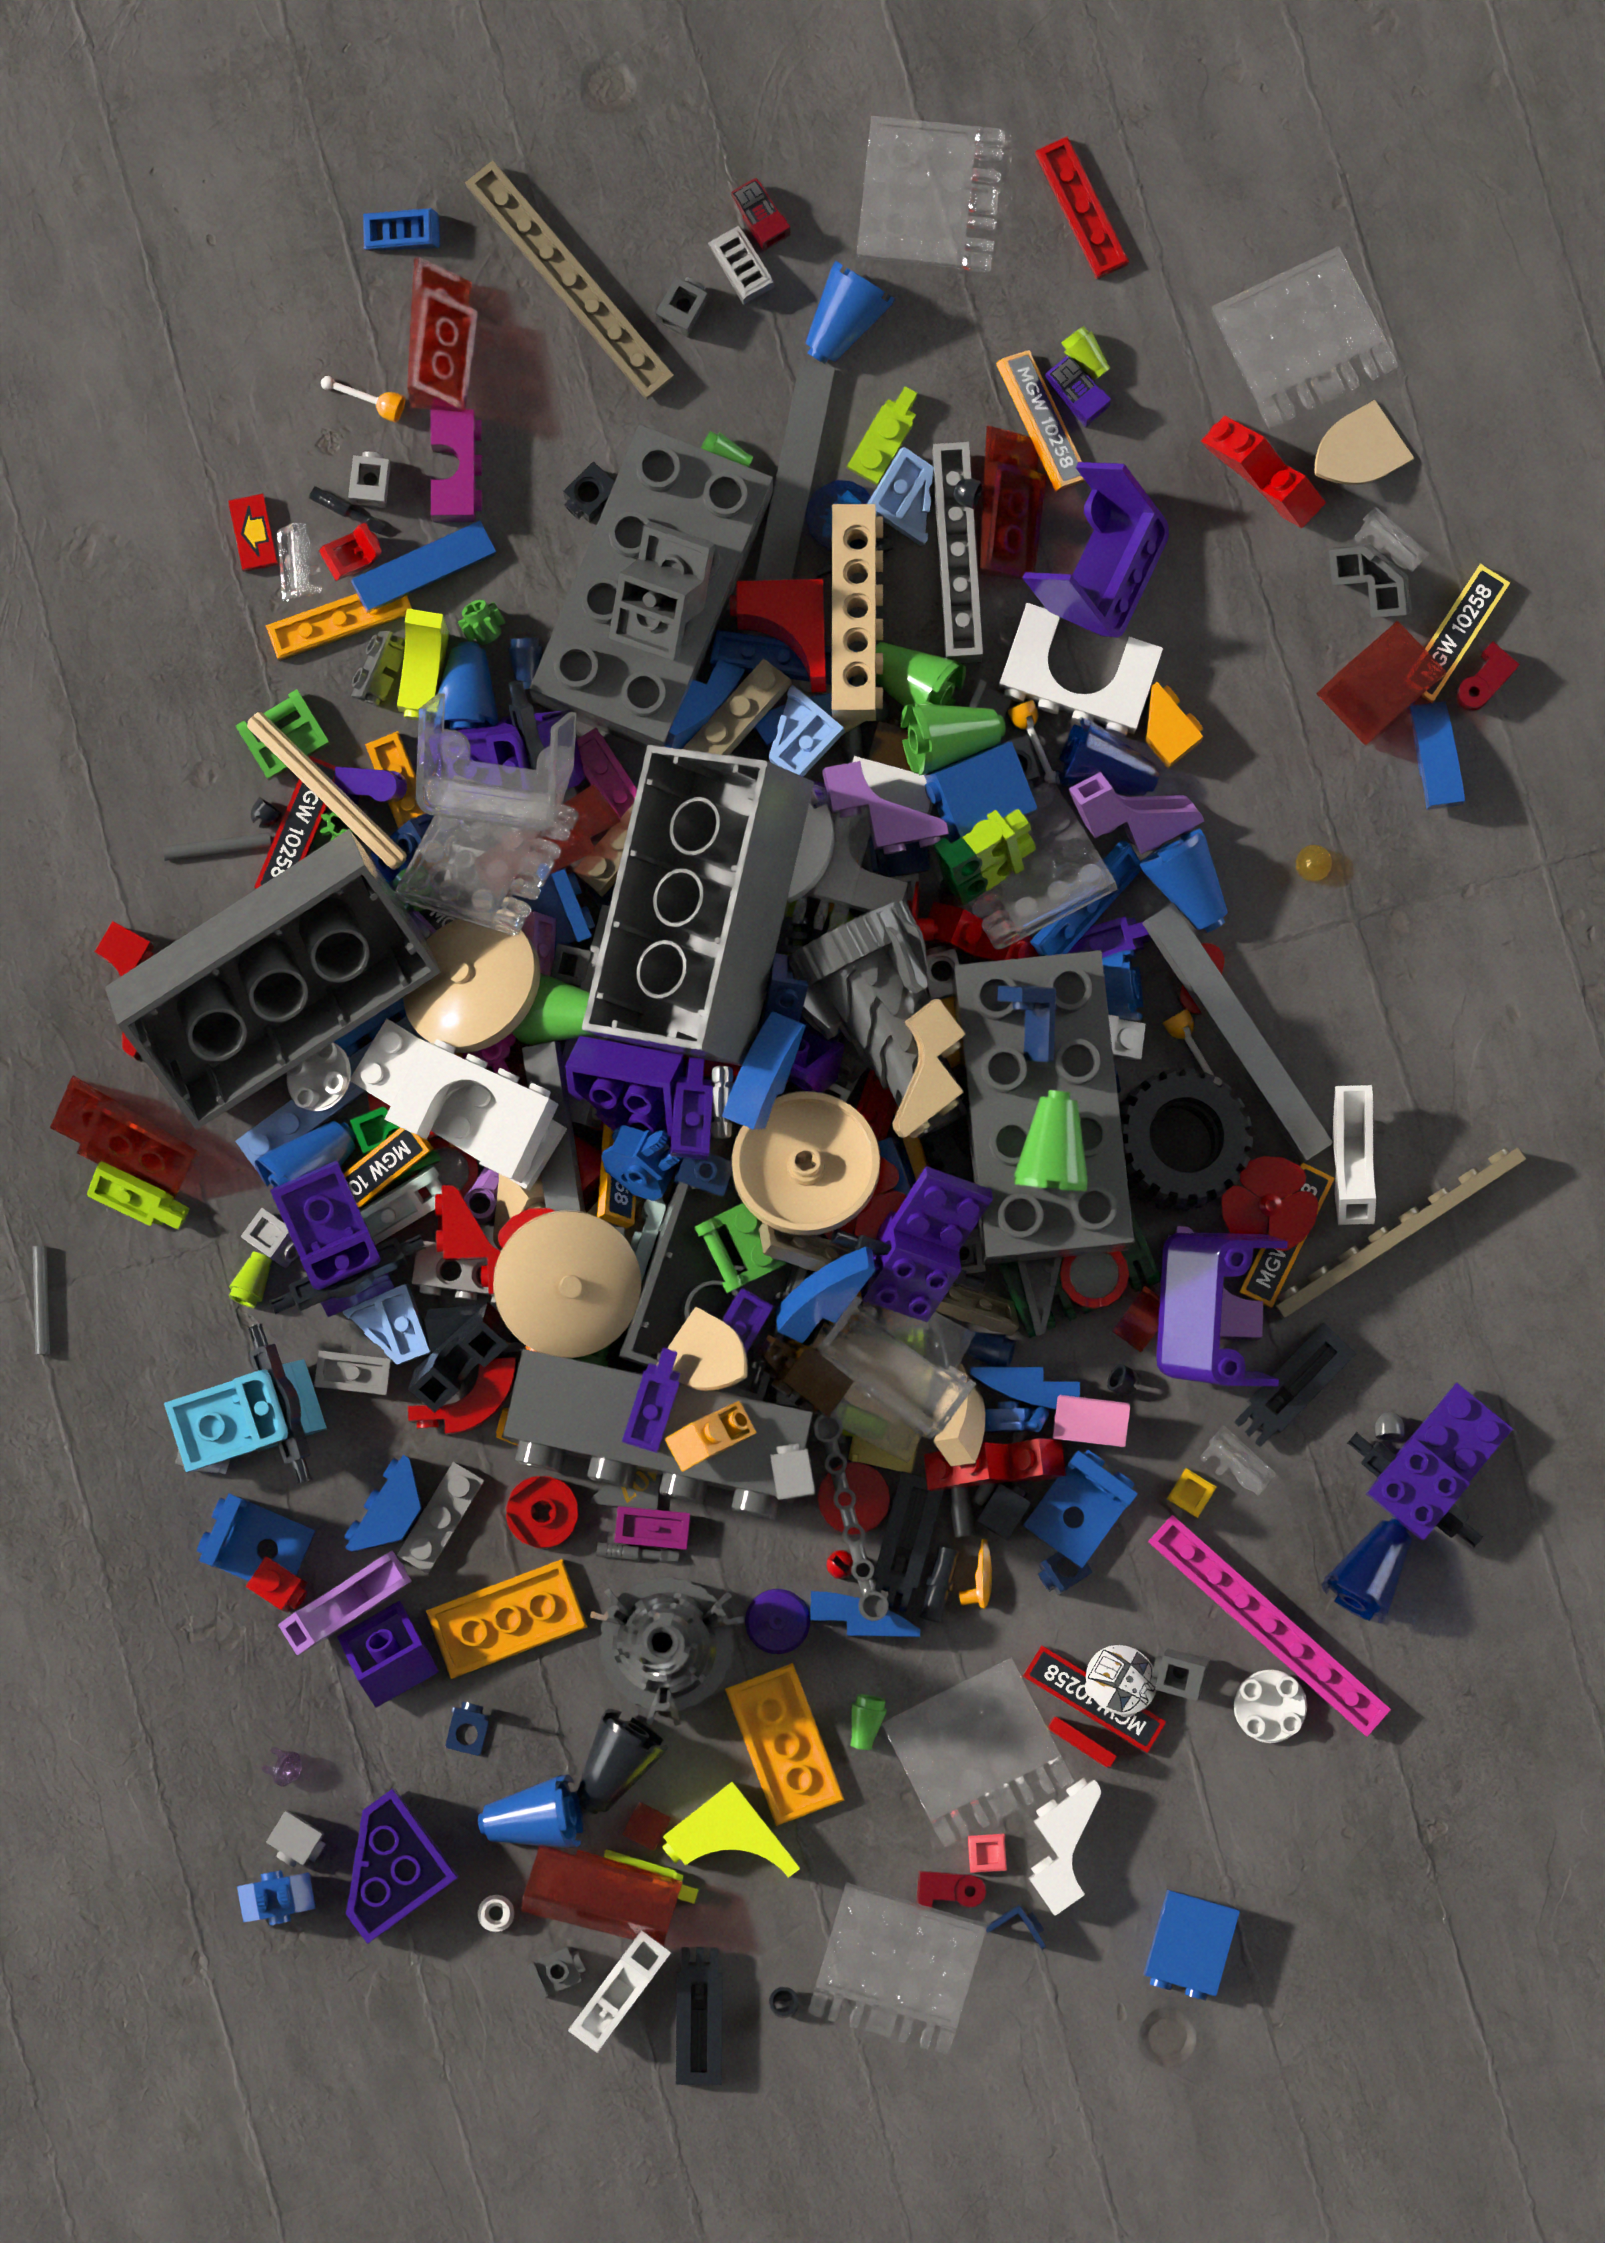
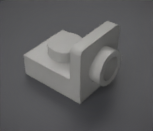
(271, 1238)

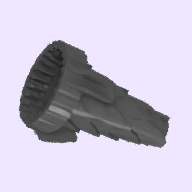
(867, 985)
(698, 1653)

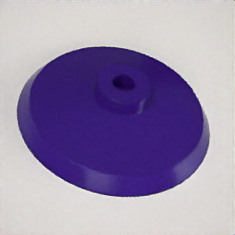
(777, 1621)

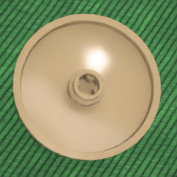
(482, 986)
(808, 1165)
(567, 1283)

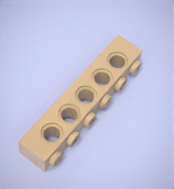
(848, 524)

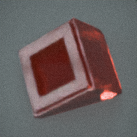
(646, 1826)

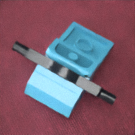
(250, 1413)

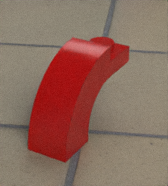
(478, 1406)

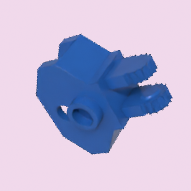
(643, 1159)
(276, 1897)

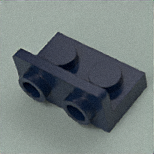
(783, 992)

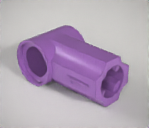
(486, 1187)

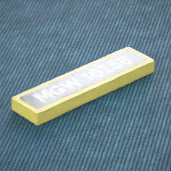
(1464, 622)

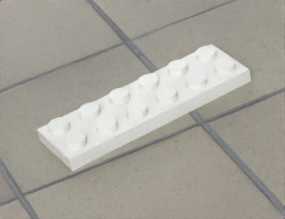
(466, 1116)

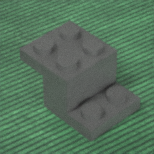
(661, 591)

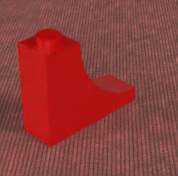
(791, 614)

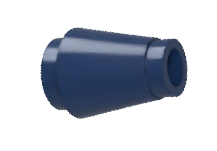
(525, 659)
(992, 1348)

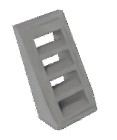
(757, 287)

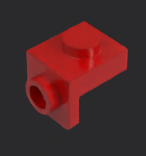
(351, 552)
(278, 1585)

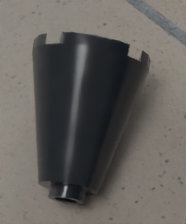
(617, 1760)

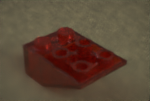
(1381, 683)

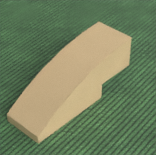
(965, 1431)

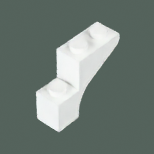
(1354, 1155)
(1062, 1828)

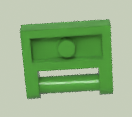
(302, 732)
(745, 1234)

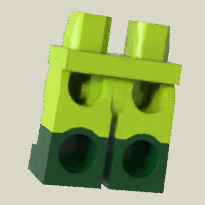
(985, 855)

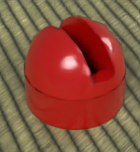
(836, 1571)

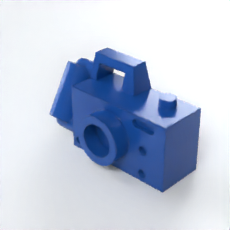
(1012, 1418)

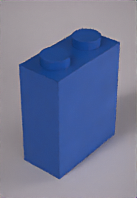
(977, 787)
(1190, 1944)

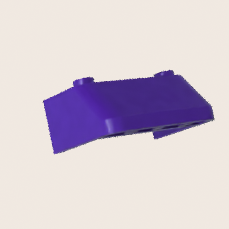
(1117, 558)
(1193, 1306)

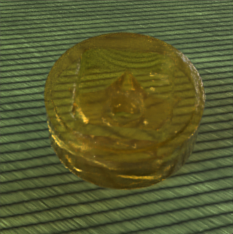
(1313, 863)

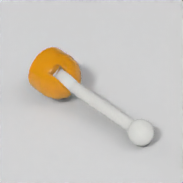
(389, 405)
(1025, 717)
(1181, 1027)

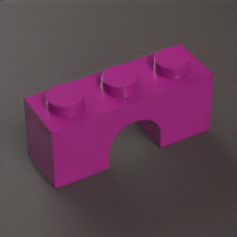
(457, 496)

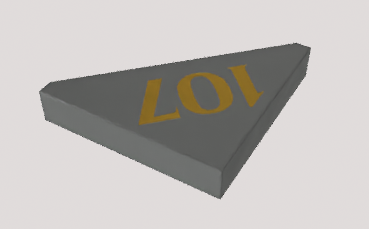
(642, 1495)

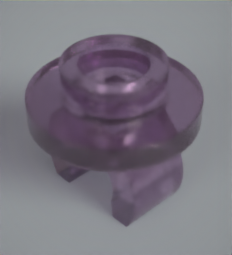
(286, 1769)

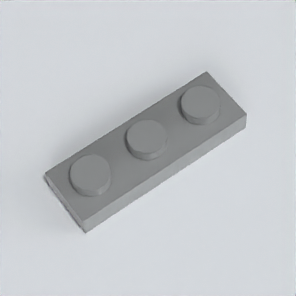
(440, 1518)

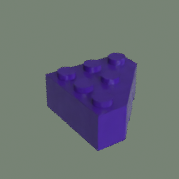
(625, 1083)
(393, 1867)

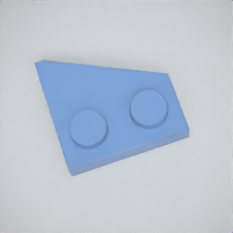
(905, 496)
(803, 734)
(393, 1324)

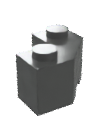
(1386, 582)

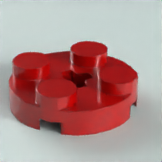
(521, 1508)

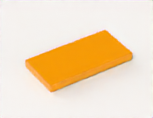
(506, 1619)
(784, 1744)

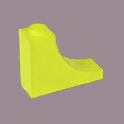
(423, 660)
(726, 1824)

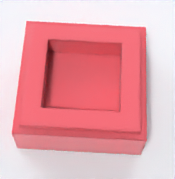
(987, 1853)

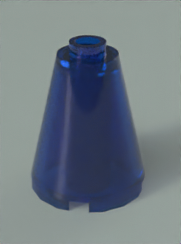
(1094, 750)
(1371, 1571)

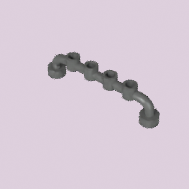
(872, 1604)

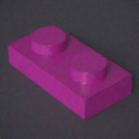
(652, 1528)

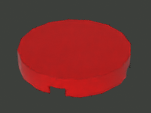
(870, 1494)

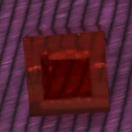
(1140, 1320)

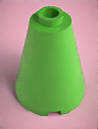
(918, 676)
(947, 734)
(554, 1014)
(1054, 1146)

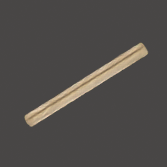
(326, 790)

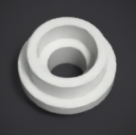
(496, 1925)

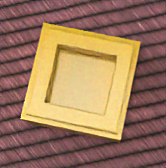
(1191, 1493)

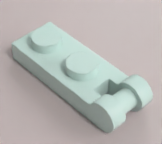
(401, 1205)
(643, 1243)

